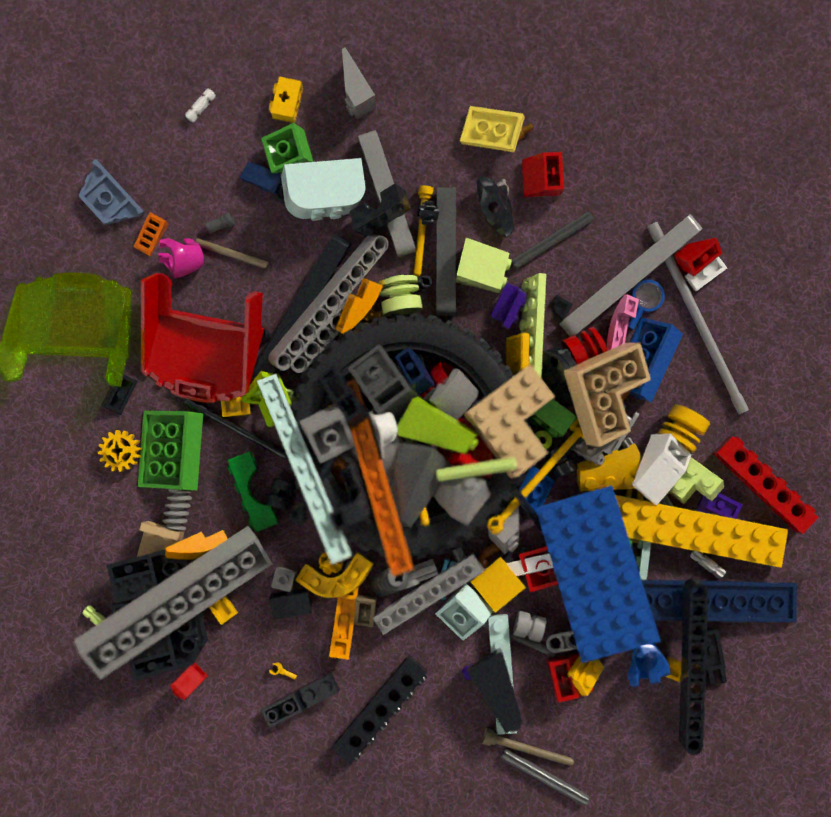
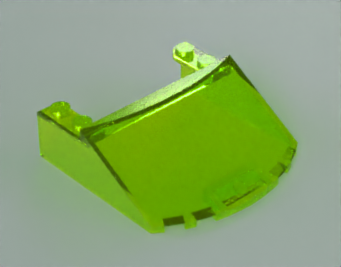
(68, 318)

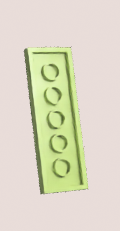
(533, 317)

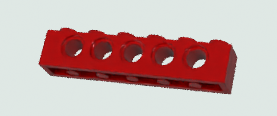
(805, 515)

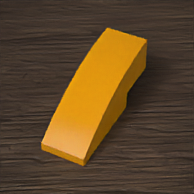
(358, 305)
(195, 546)

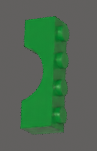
(243, 469)

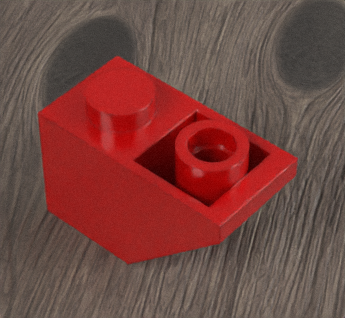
(188, 682)

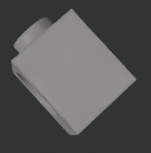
(284, 579)

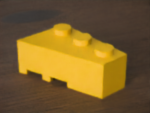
(616, 471)

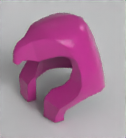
(185, 257)

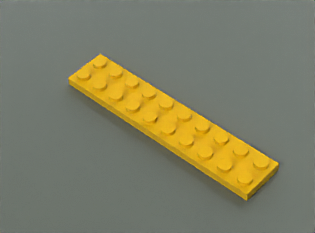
(703, 532)

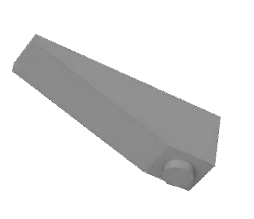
(462, 497)

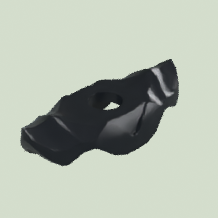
(501, 220)

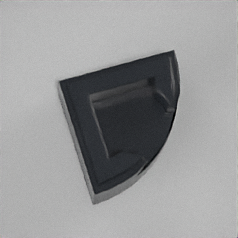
(561, 307)

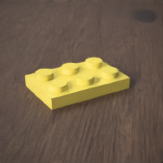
(492, 129)

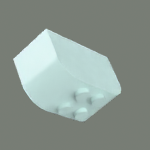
(323, 188)

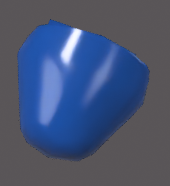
(647, 664)

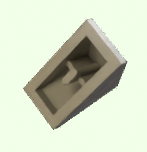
(365, 610)

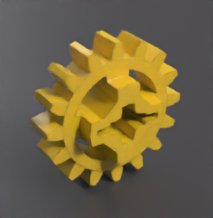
(120, 458)

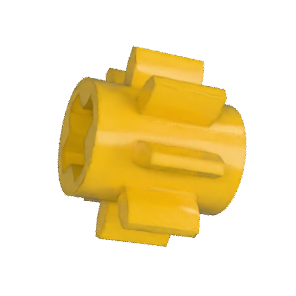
(326, 565)

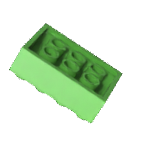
(170, 450)

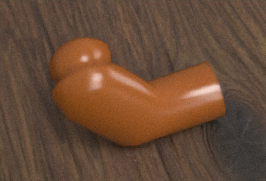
(487, 552)

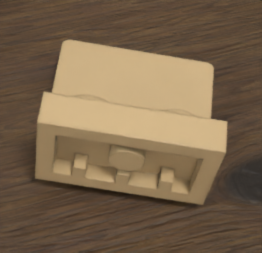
(157, 537)

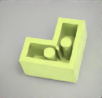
(699, 479)

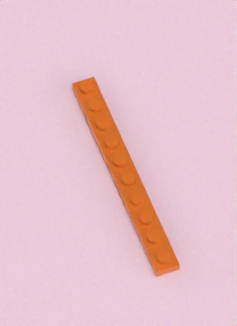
(380, 493)

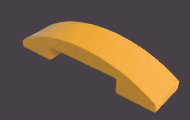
(343, 626)

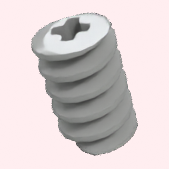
(177, 510)

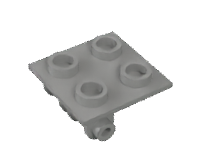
(590, 452)

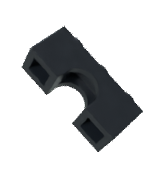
(393, 205)

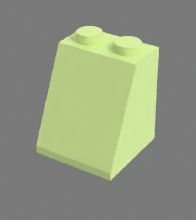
(483, 266)

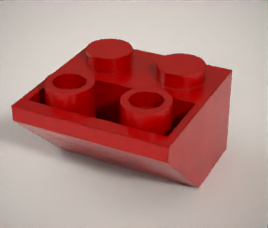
(543, 175)
(562, 683)

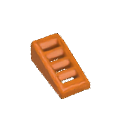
(156, 237)

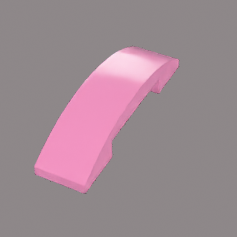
(619, 323)

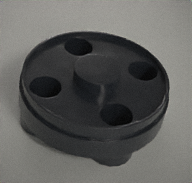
(554, 364)

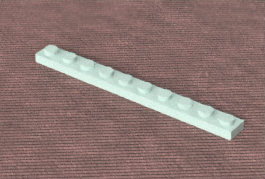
(303, 468)

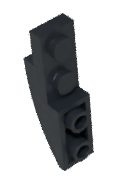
(300, 699)

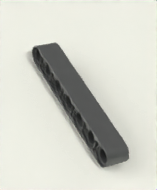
(446, 252)

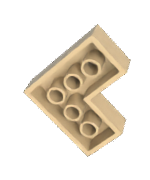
(597, 390)
(502, 415)

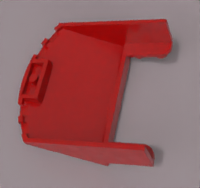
(197, 353)

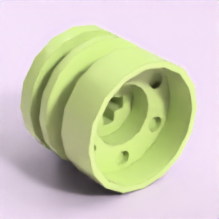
(400, 291)

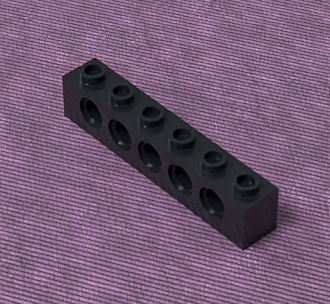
(350, 751)

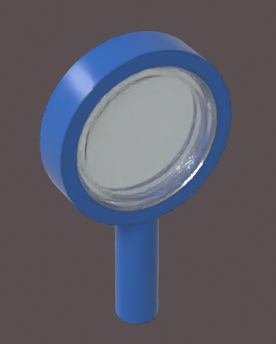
(650, 299)

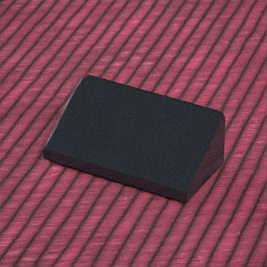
(119, 395)

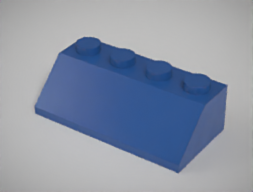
(658, 345)

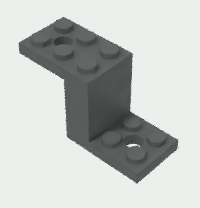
(389, 389)

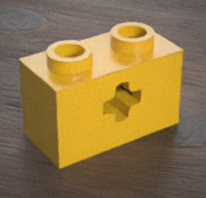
(286, 110)

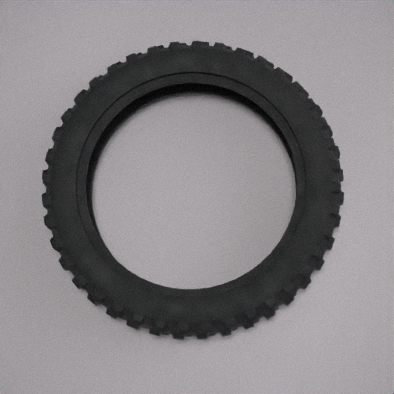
(431, 339)

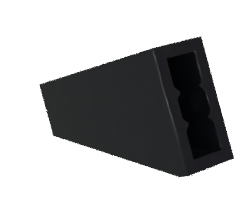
(495, 686)

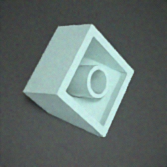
(464, 612)

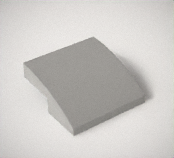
(454, 396)

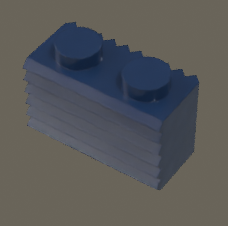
(414, 371)

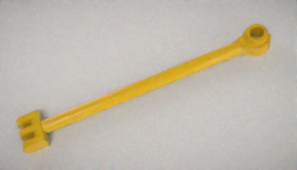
(577, 432)

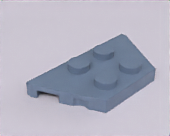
(107, 197)

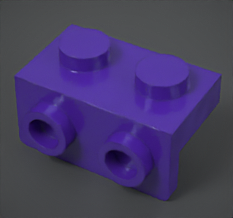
(508, 305)

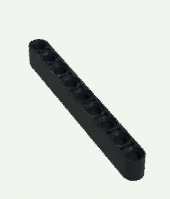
(315, 283)
(688, 659)

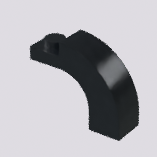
(358, 500)

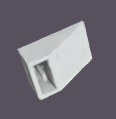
(661, 467)

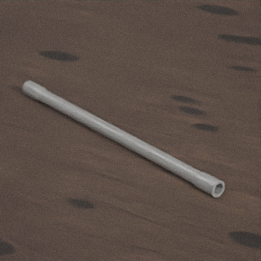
(736, 398)

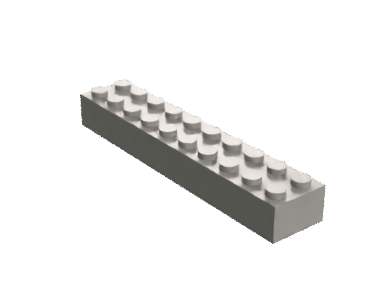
(172, 603)

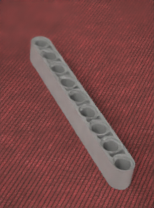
(631, 276)
(320, 305)

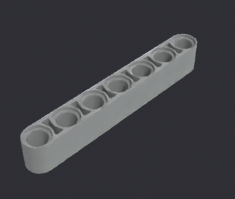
(382, 179)

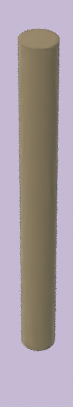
(233, 254)

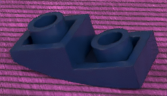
(261, 177)

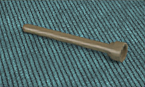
(491, 738)

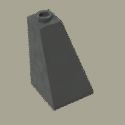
(415, 480)

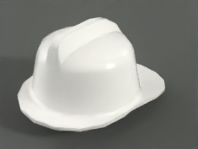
(385, 430)

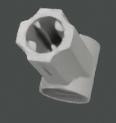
(421, 572)

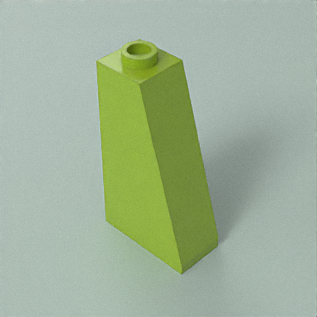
(435, 427)

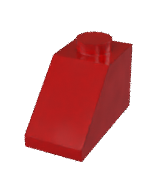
(697, 255)

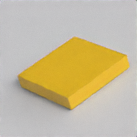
(517, 352)
(498, 584)

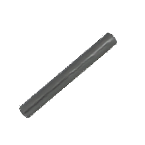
(552, 240)
(545, 777)

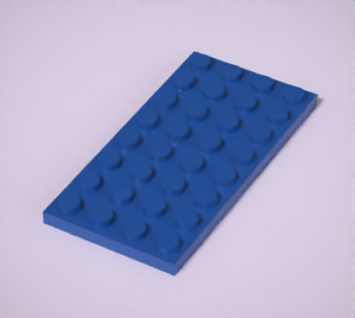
(597, 574)

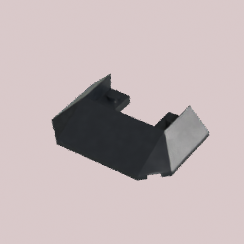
(178, 648)

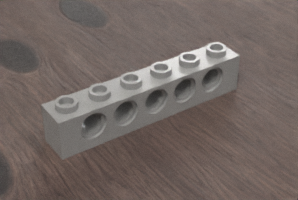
(428, 593)

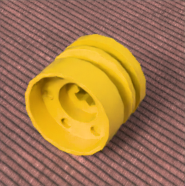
(685, 426)

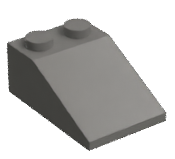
(359, 95)

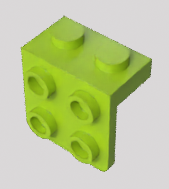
(255, 396)

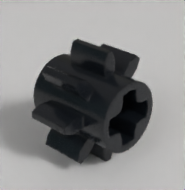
(427, 212)

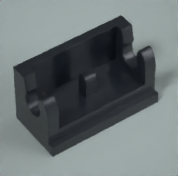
(290, 604)

